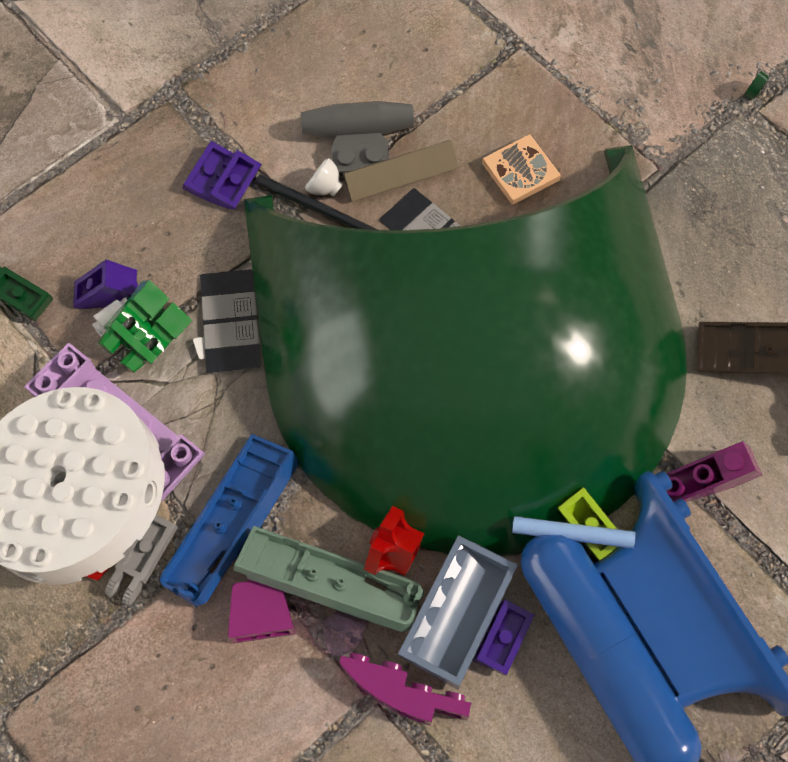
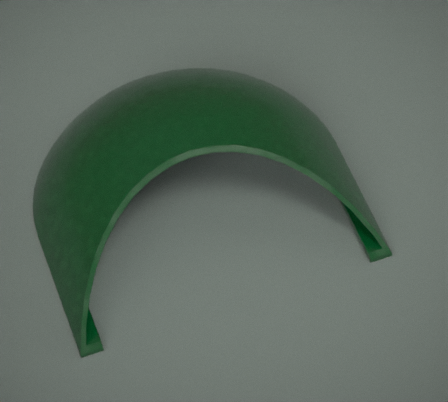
(473, 360)

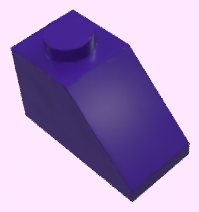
(104, 285)

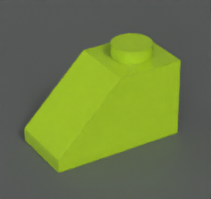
(583, 510)

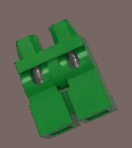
(149, 320)

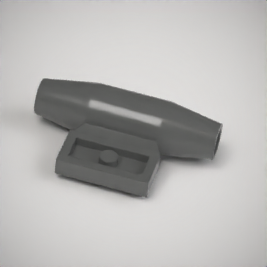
(357, 130)

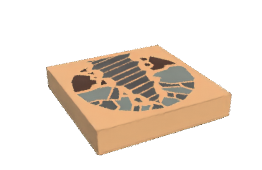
(521, 169)

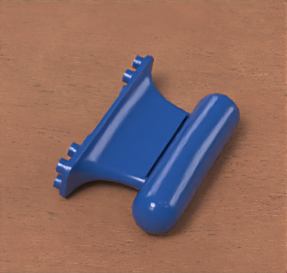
(653, 627)

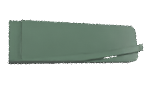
(328, 579)

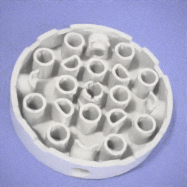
(74, 484)

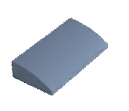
(457, 612)

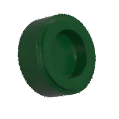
(757, 85)

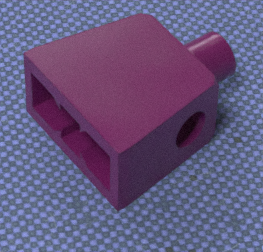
(258, 613)

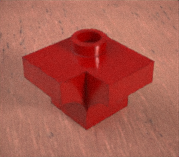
(393, 544)

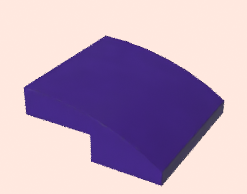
(221, 176)
(503, 637)

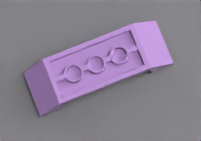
(74, 369)

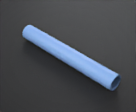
(575, 532)

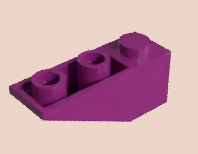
(714, 473)

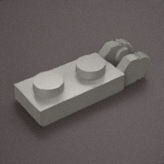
(141, 559)

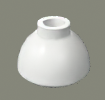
(325, 179)

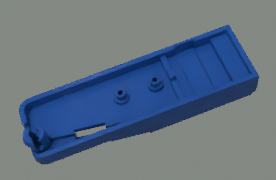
(227, 519)

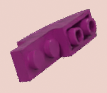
(389, 688)

